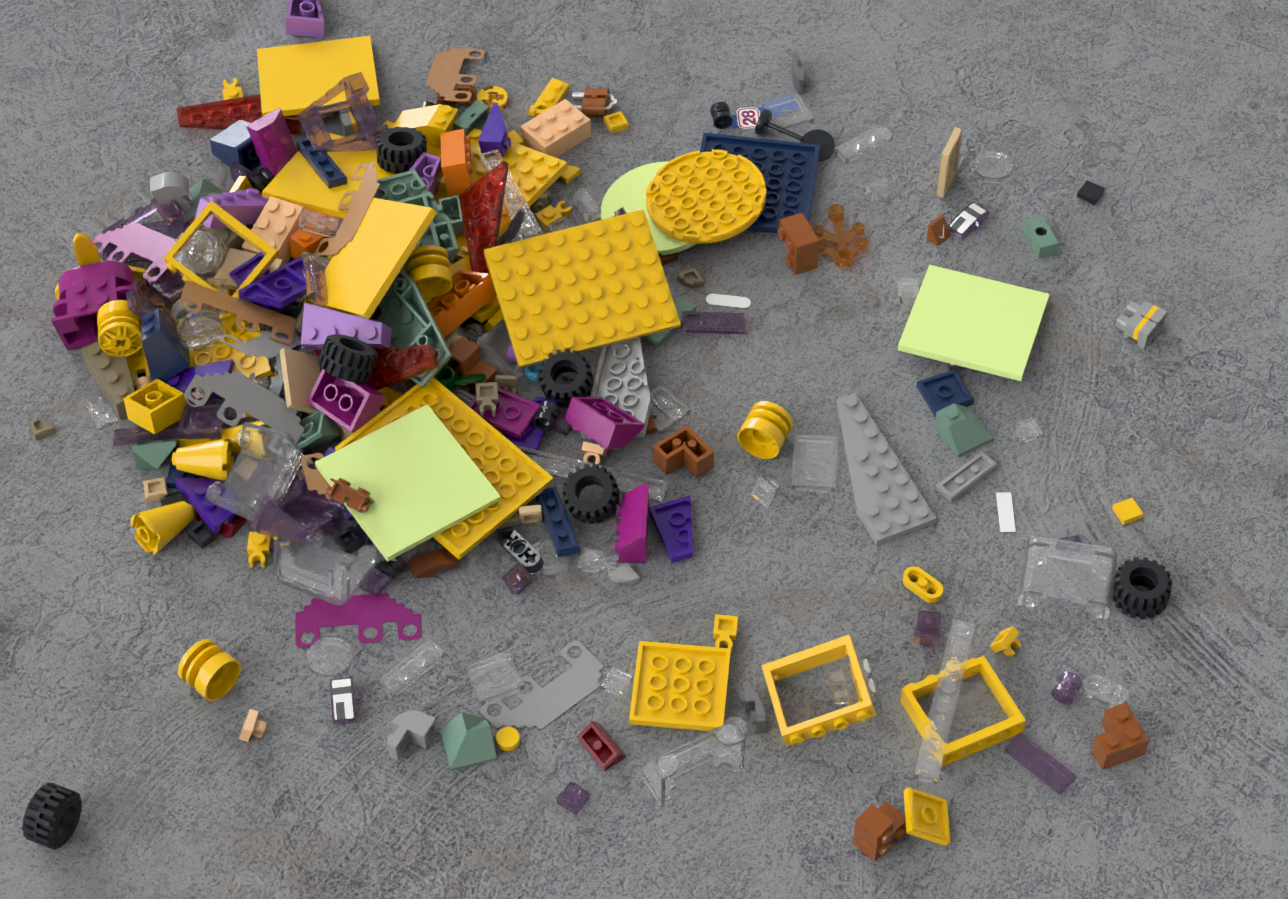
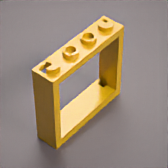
(237, 227)
(808, 660)
(976, 741)

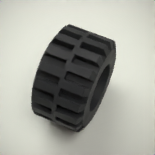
(399, 148)
(347, 358)
(562, 363)
(586, 477)
(1146, 574)
(52, 815)

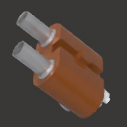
(594, 101)

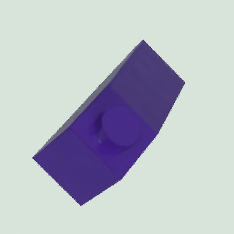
(494, 133)

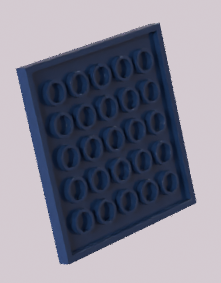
(787, 172)

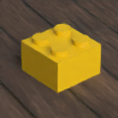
(155, 406)

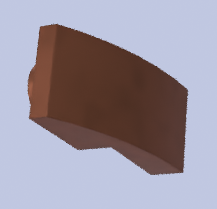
(428, 563)

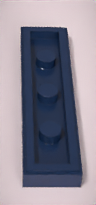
(322, 164)
(557, 522)

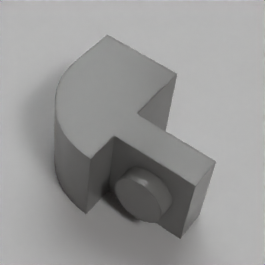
(171, 186)
(411, 727)

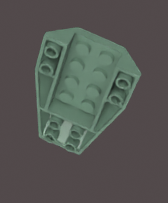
(412, 322)

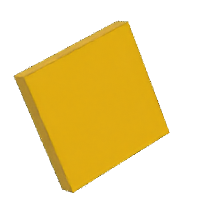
(926, 816)

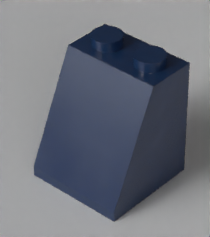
(235, 145)
(162, 347)

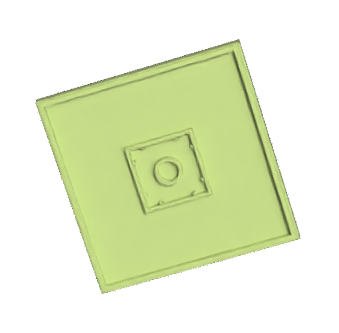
(974, 322)
(415, 477)

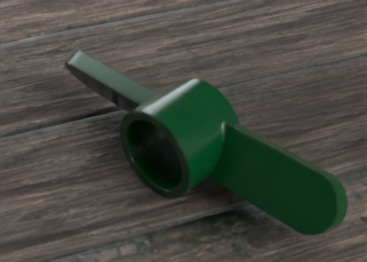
(451, 384)

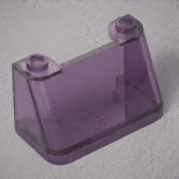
(296, 513)

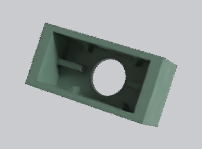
(473, 117)
(452, 208)
(1041, 245)

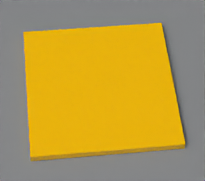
(302, 73)
(303, 186)
(371, 261)

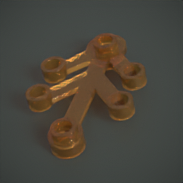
(842, 257)

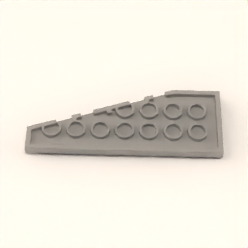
(624, 380)
(880, 485)

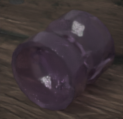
(1065, 690)

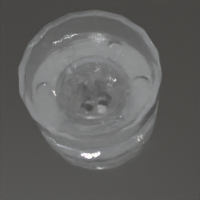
(210, 253)
(197, 329)

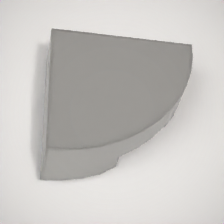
(624, 574)

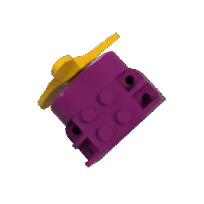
(86, 290)

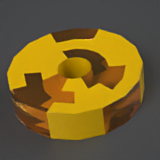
(493, 94)

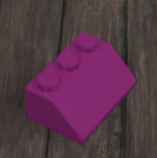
(272, 141)
(345, 401)
(602, 421)
(633, 525)

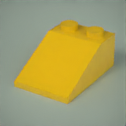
(430, 121)

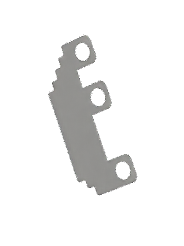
(263, 344)
(248, 397)
(548, 703)

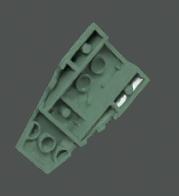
(410, 189)

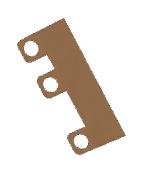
(244, 310)

